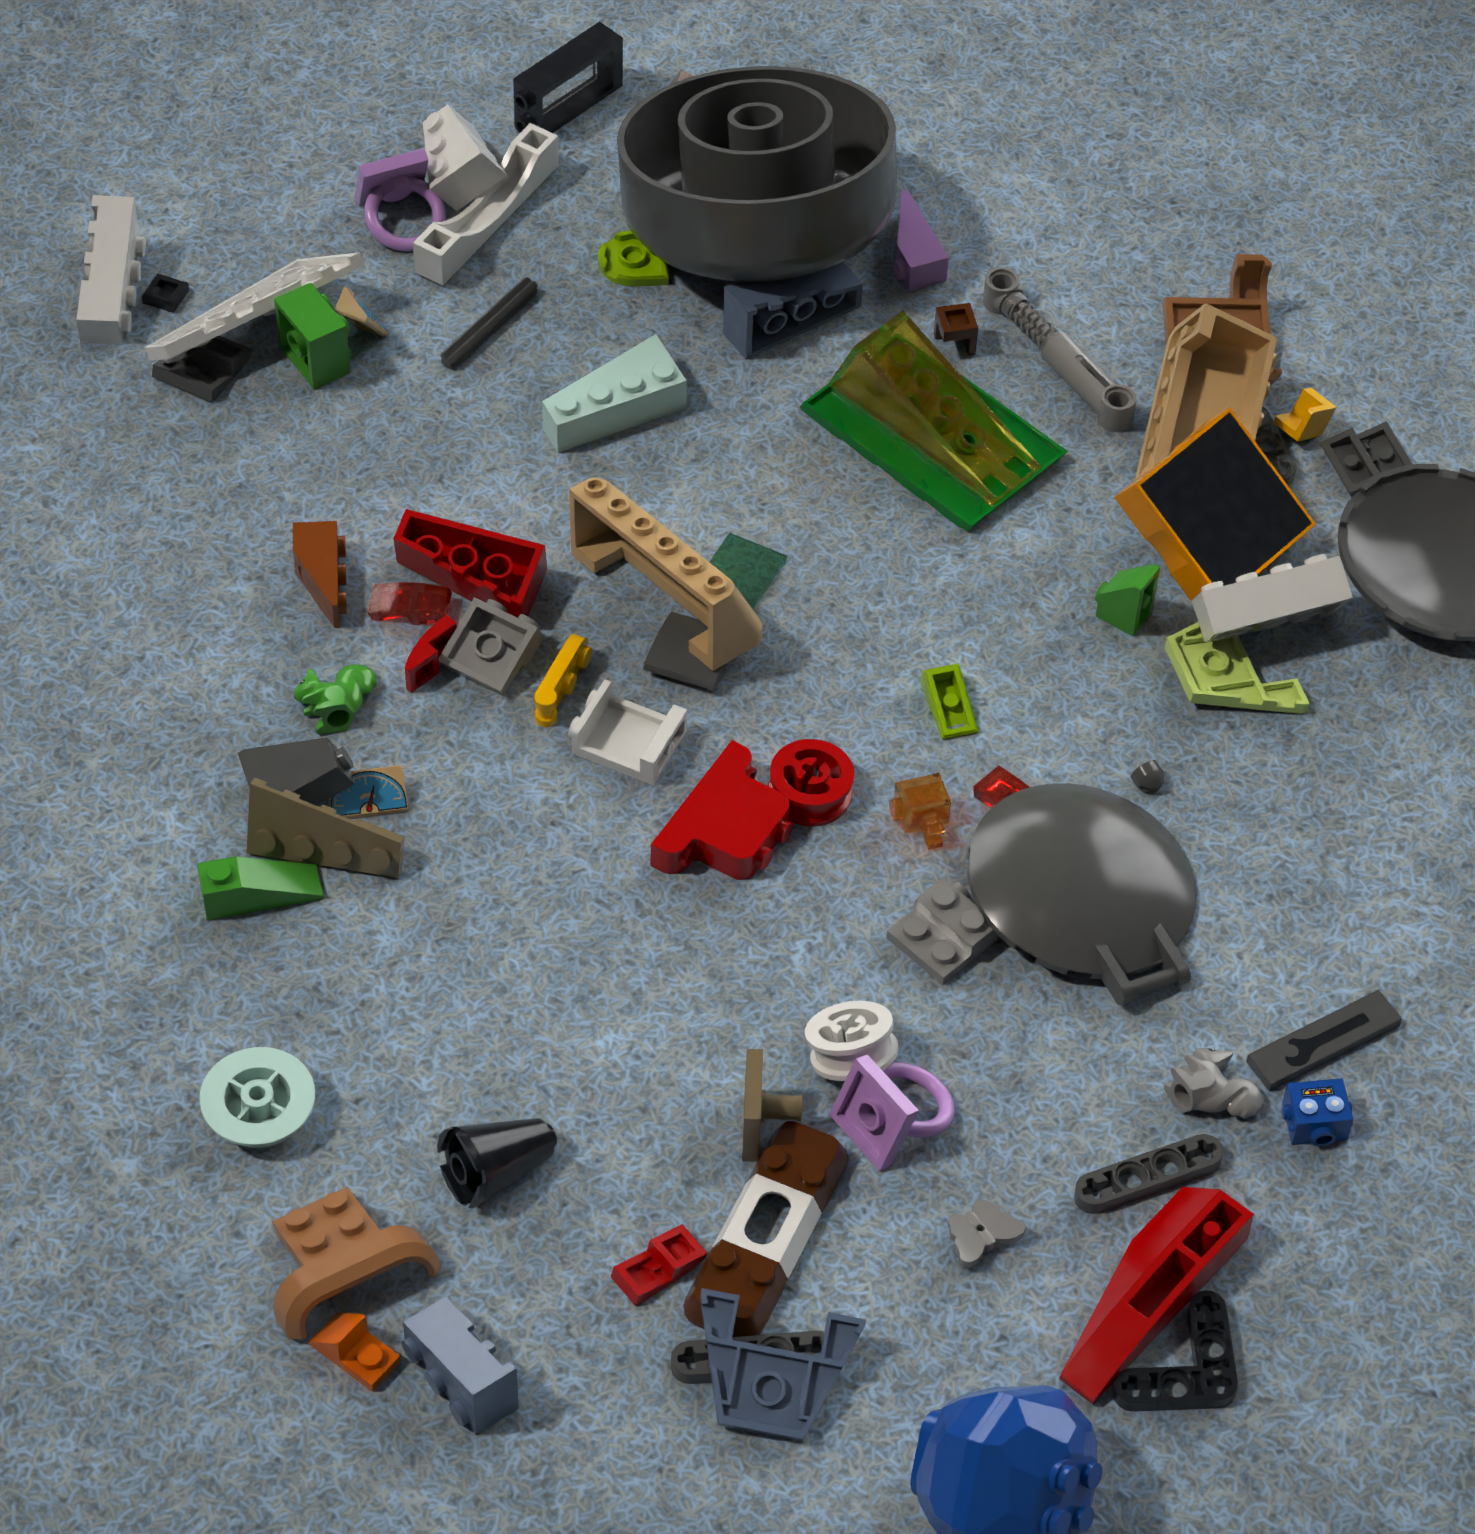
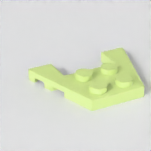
(1224, 676)

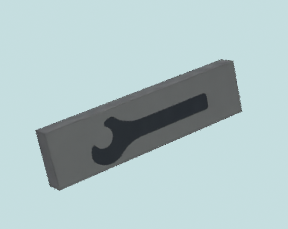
(1323, 1040)

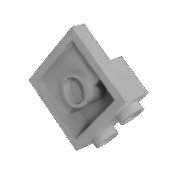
(491, 645)
(943, 931)

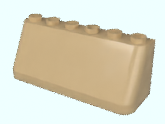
(1205, 369)
(614, 527)

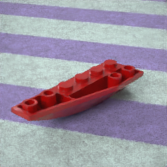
(1154, 1282)

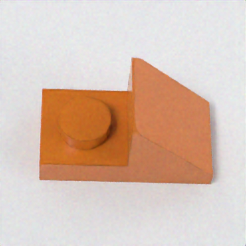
(355, 1350)

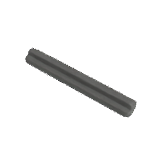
(489, 323)

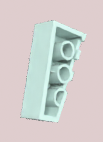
(616, 397)

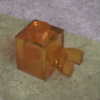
(923, 806)

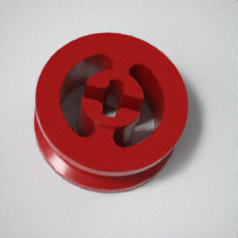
(826, 795)

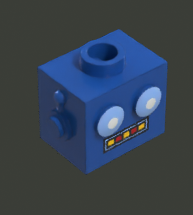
(1317, 1112)

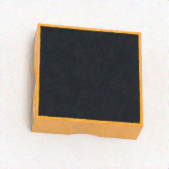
(1215, 507)

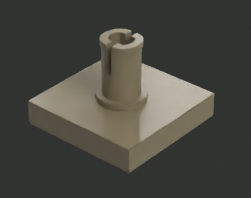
(762, 1106)

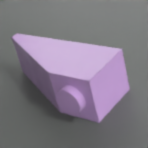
(919, 253)

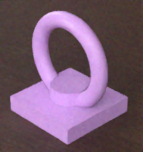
(392, 181)
(880, 1115)

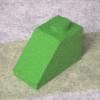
(1128, 598)

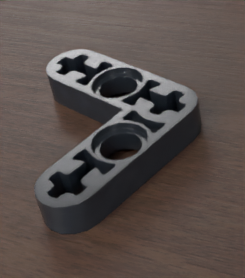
(1195, 1378)

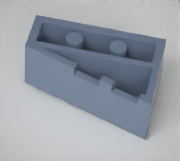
(461, 1365)

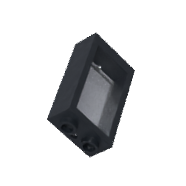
(569, 80)

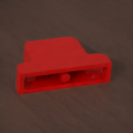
(725, 821)

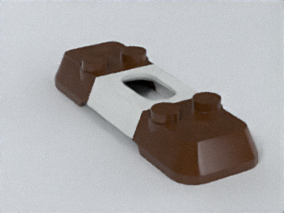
(803, 1169)

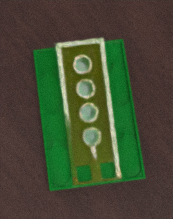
(960, 443)

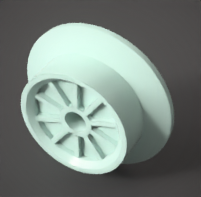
(257, 1097)

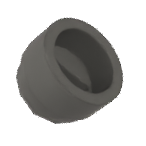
(1148, 777)

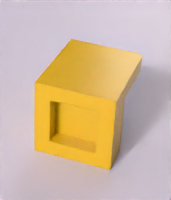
(1307, 417)

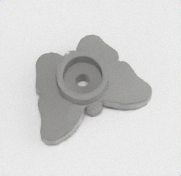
(995, 1228)

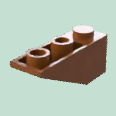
(318, 567)

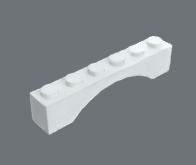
(450, 243)

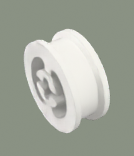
(847, 1033)

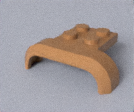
(1246, 299)
(337, 1250)

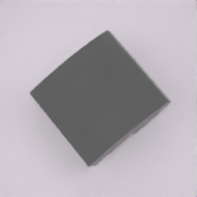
(205, 369)
(1364, 454)
(671, 653)

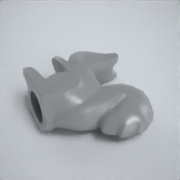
(1207, 1090)

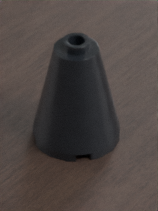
(492, 1156)

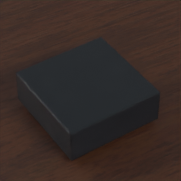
(165, 293)

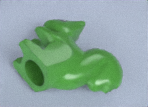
(336, 700)

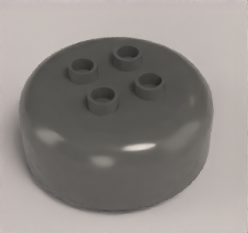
(758, 172)

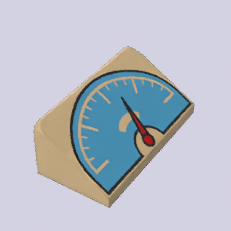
(359, 313)
(373, 794)

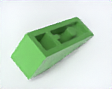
(253, 884)

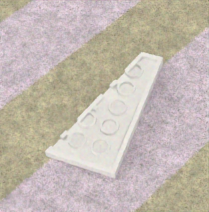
(252, 303)

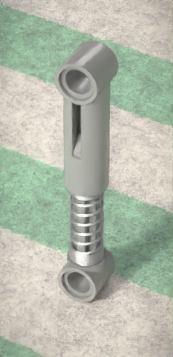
(1109, 400)

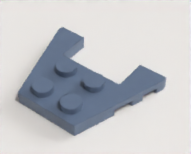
(768, 1386)

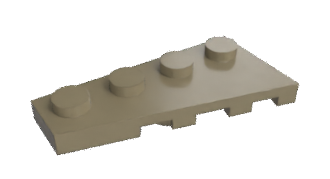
(302, 832)

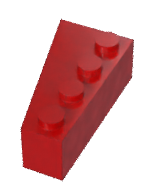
(472, 560)

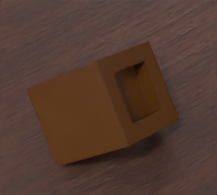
(957, 323)

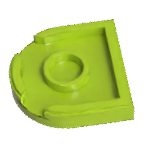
(631, 262)

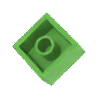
(313, 335)

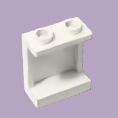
(626, 734)

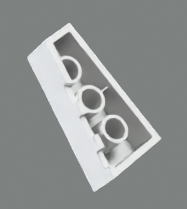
(110, 271)
(1272, 598)

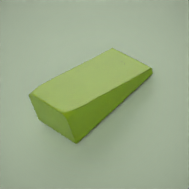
(948, 700)

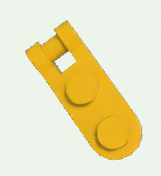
(561, 679)

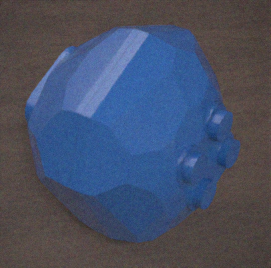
(1007, 1464)

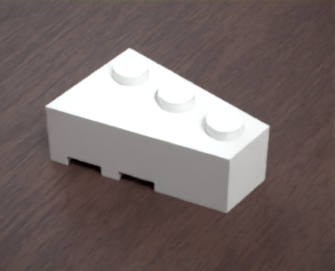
(458, 159)

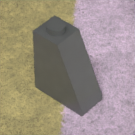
(305, 767)

